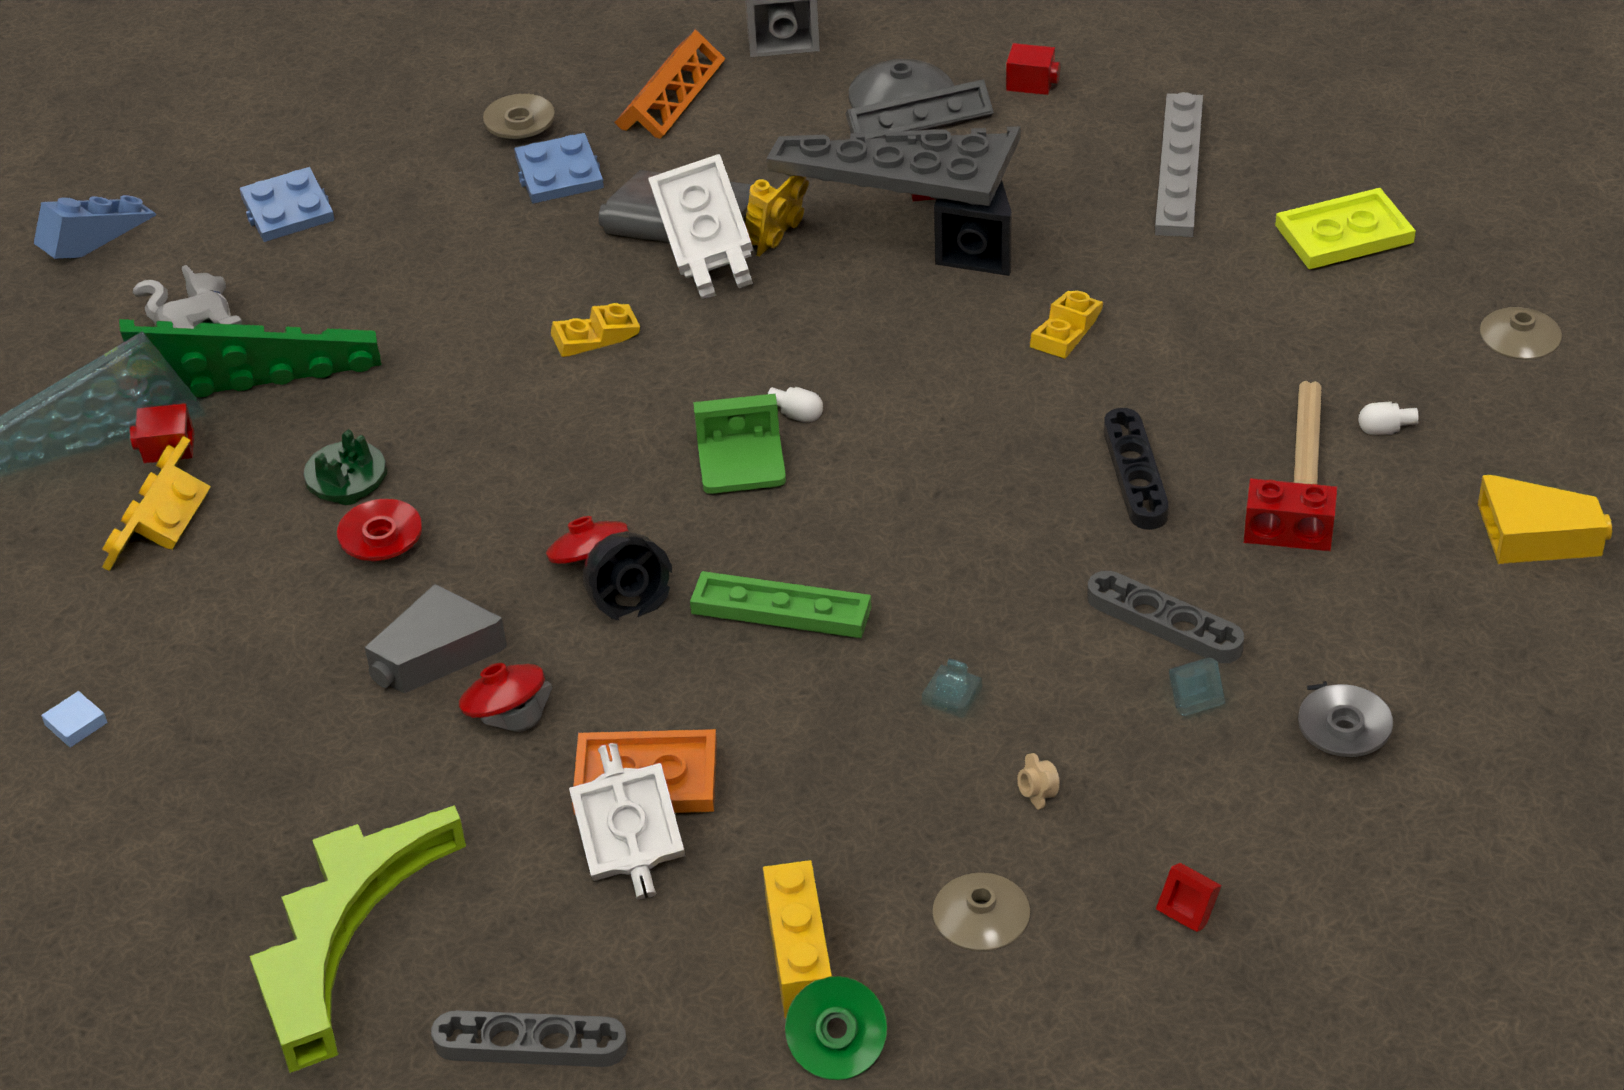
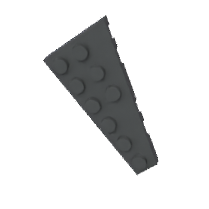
(905, 161)

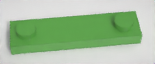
(781, 604)

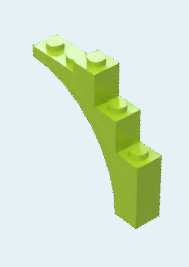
(357, 874)

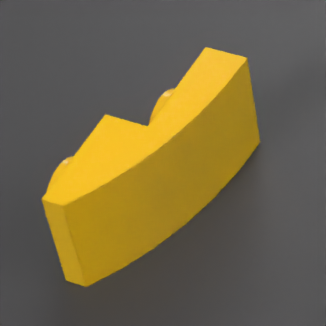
(1067, 323)
(605, 327)

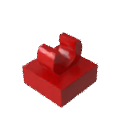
(1188, 897)

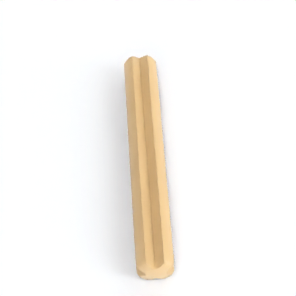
(1307, 433)

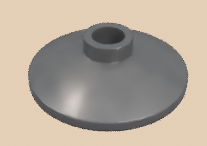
(1341, 706)

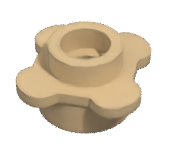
(1038, 780)

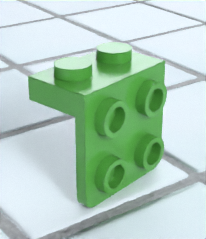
(739, 443)

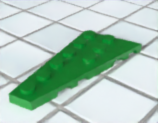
(243, 356)

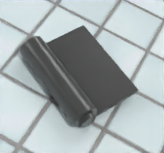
(635, 214)

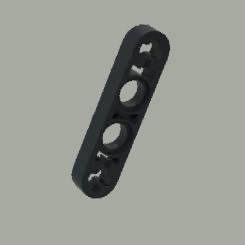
(1136, 468)

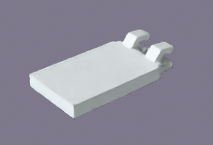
(703, 222)

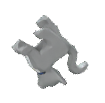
(203, 303)

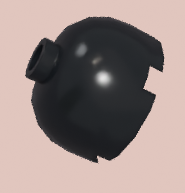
(628, 566)

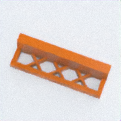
(662, 80)

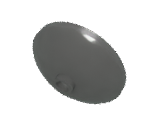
(896, 80)

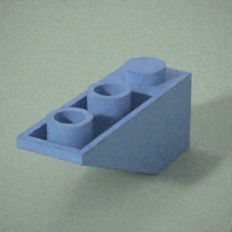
(79, 227)

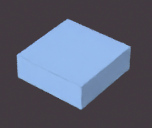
(74, 719)

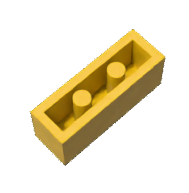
(795, 927)

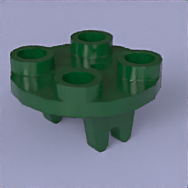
(345, 470)

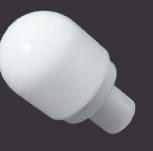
(798, 403)
(1386, 418)

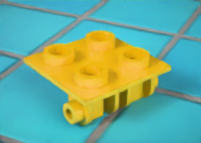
(774, 211)

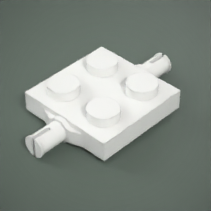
(626, 821)

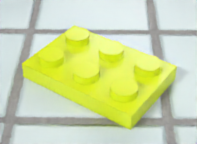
(1345, 228)

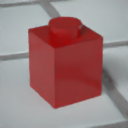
(1031, 69)
(161, 427)

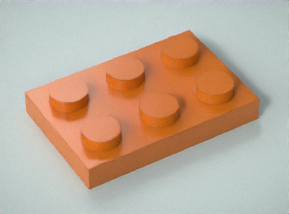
(685, 757)

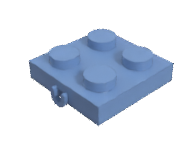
(558, 168)
(286, 204)

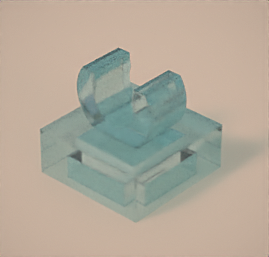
(1196, 686)
(952, 689)

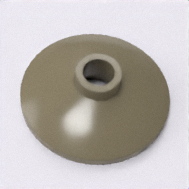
(518, 116)
(1520, 333)
(981, 925)

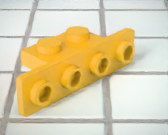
(166, 507)

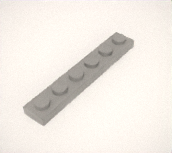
(1179, 165)

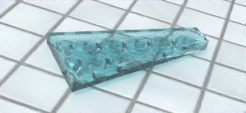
(91, 406)

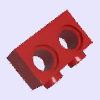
(1290, 514)

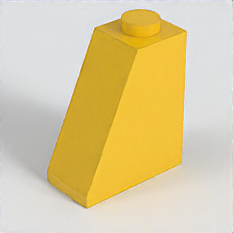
(1541, 521)

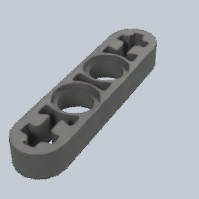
(1168, 612)
(531, 1032)

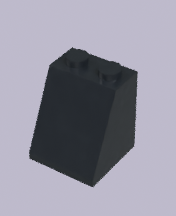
(974, 234)

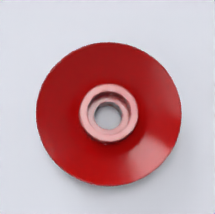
(379, 529)
(581, 538)
(501, 689)

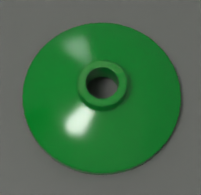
(808, 1028)

